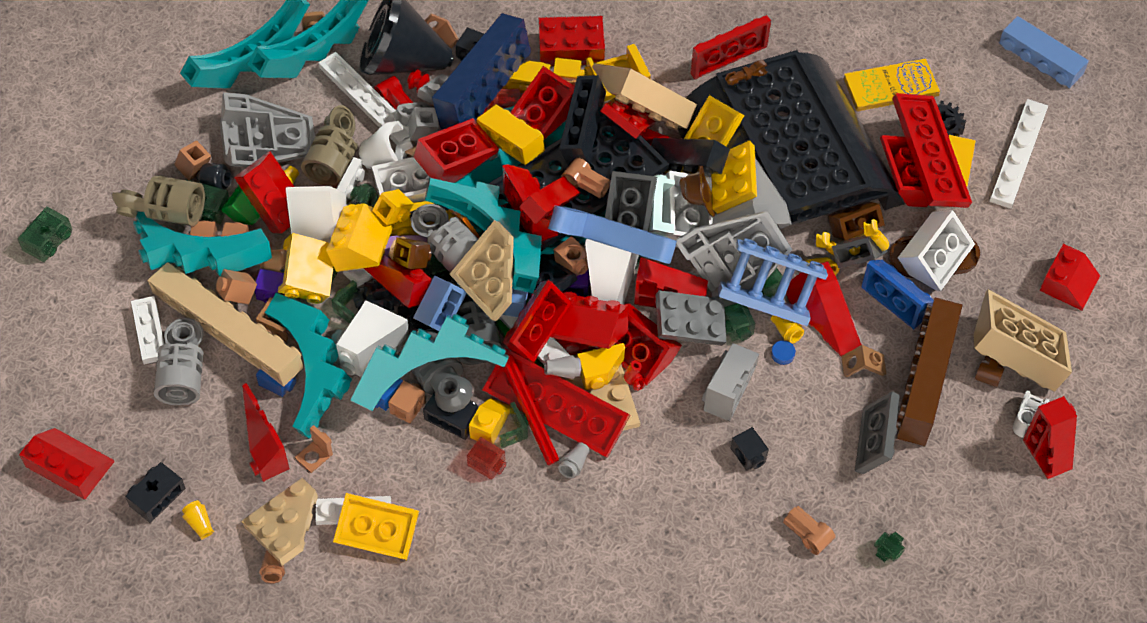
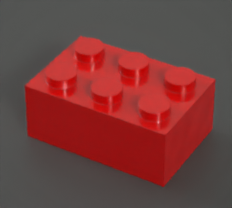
(571, 39)

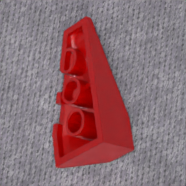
(404, 283)
(827, 310)
(264, 444)

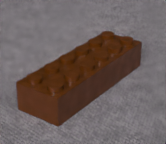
(928, 371)

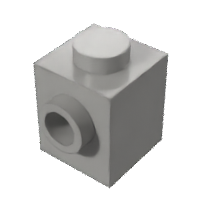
(422, 122)

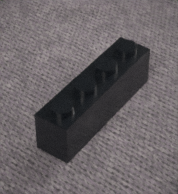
(583, 119)
(690, 154)

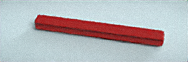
(530, 411)

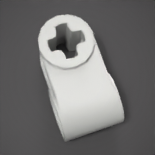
(1026, 413)

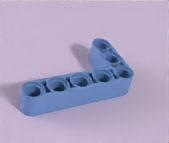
(612, 233)

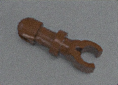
(755, 69)

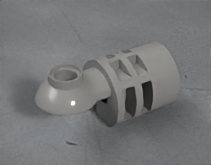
(447, 238)
(180, 364)

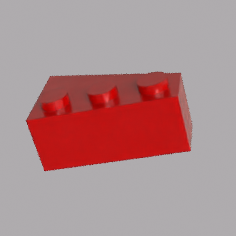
(1053, 437)

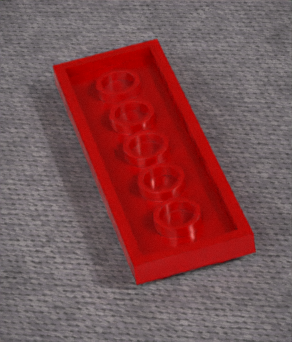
(931, 150)
(563, 405)

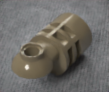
(331, 148)
(164, 200)

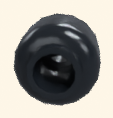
(215, 175)

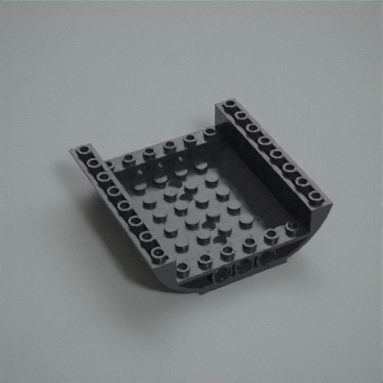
(817, 119)

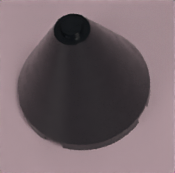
(402, 42)

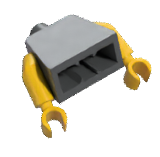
(857, 249)

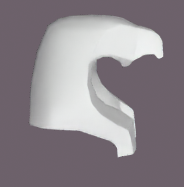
(377, 148)

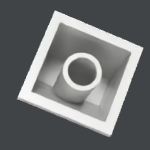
(314, 210)
(609, 270)
(367, 330)

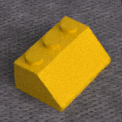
(358, 238)

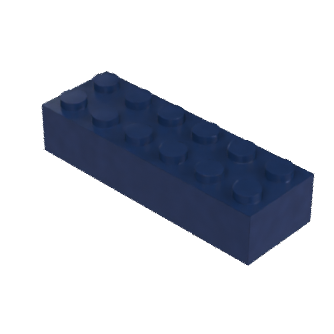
(482, 72)

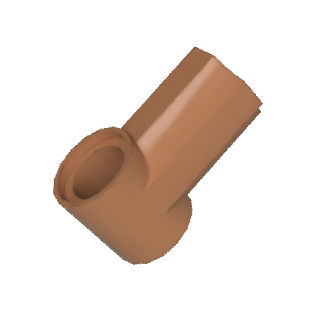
(581, 175)
(813, 534)

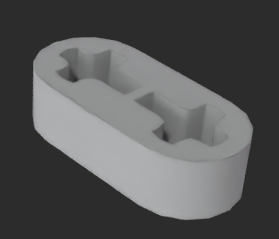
(404, 111)

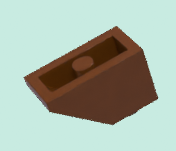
(411, 253)

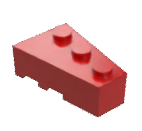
(656, 277)

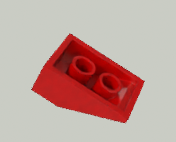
(545, 102)
(454, 151)

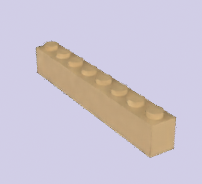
(226, 323)

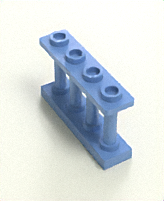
(776, 304)

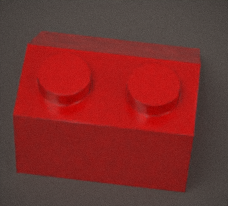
(1071, 277)

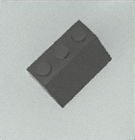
(631, 199)

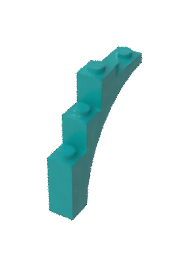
(314, 44)
(223, 67)
(482, 208)
(196, 252)
(451, 342)
(319, 353)

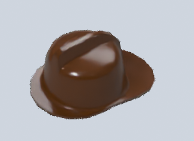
(697, 190)

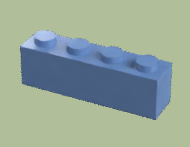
(1043, 52)

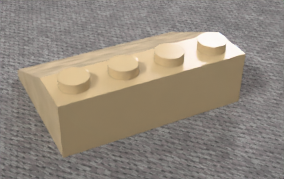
(646, 95)
(1022, 342)

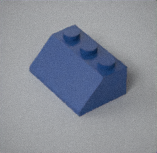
(896, 292)

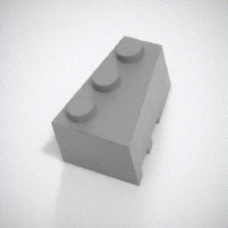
(730, 381)

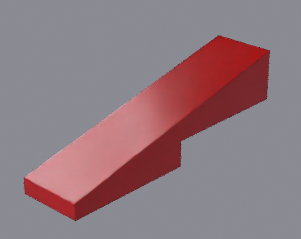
(543, 201)

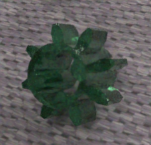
(364, 194)
(889, 546)

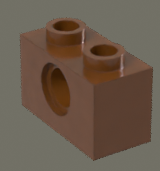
(849, 222)

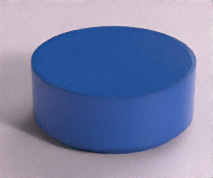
(783, 352)

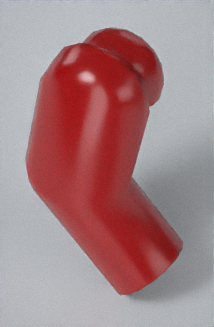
(633, 376)

